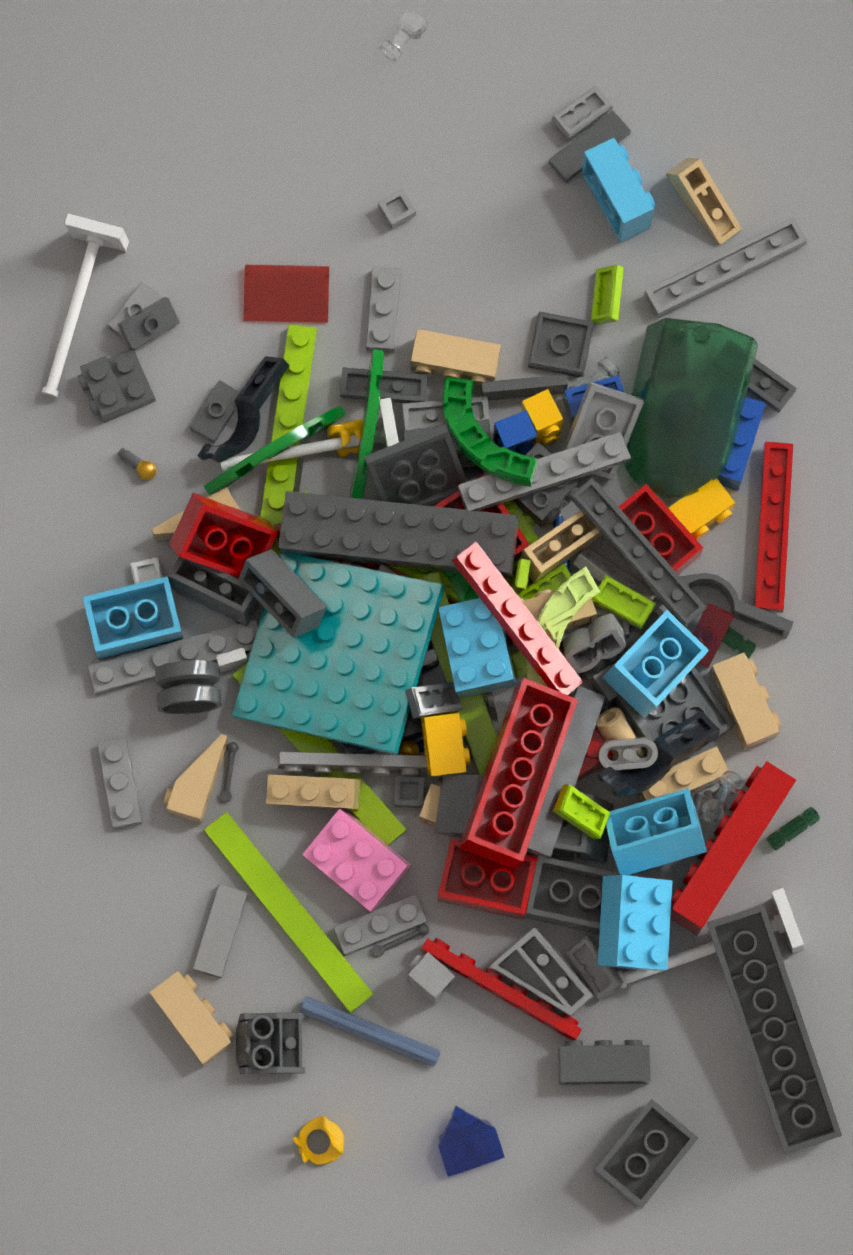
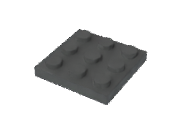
(417, 469)
(681, 703)

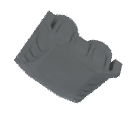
(269, 1043)

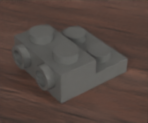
(116, 385)

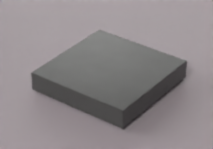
(560, 344)

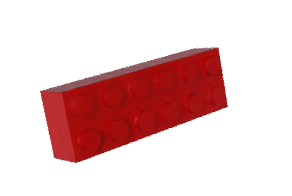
(518, 773)
(734, 843)

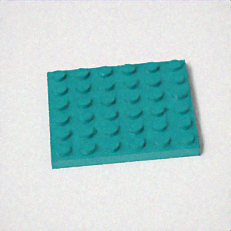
(352, 669)

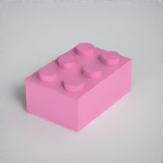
(357, 859)

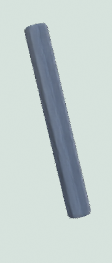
(370, 1031)

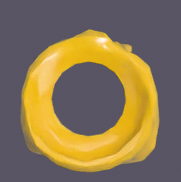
(345, 431)
(336, 1141)

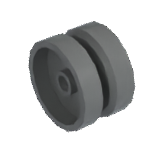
(188, 687)

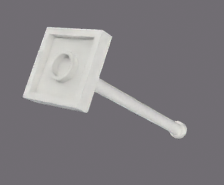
(96, 235)
(385, 435)
(782, 922)

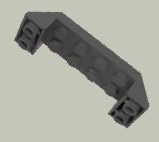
(457, 801)

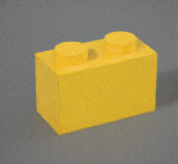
(544, 417)
(704, 508)
(445, 744)

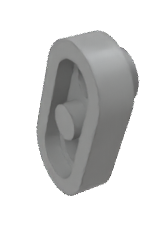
(627, 753)

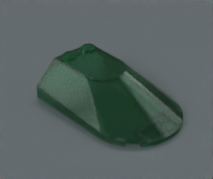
(692, 405)

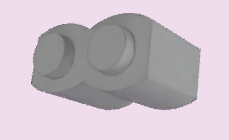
(589, 645)

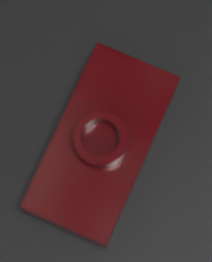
(712, 630)

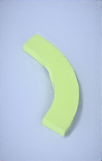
(561, 609)

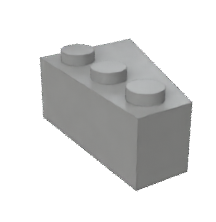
(544, 971)

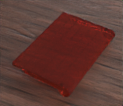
(286, 293)

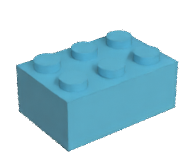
(618, 189)
(132, 617)
(476, 648)
(655, 664)
(655, 832)
(635, 923)

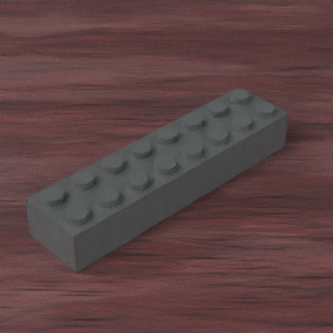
(393, 532)
(774, 1029)

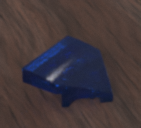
(468, 1143)

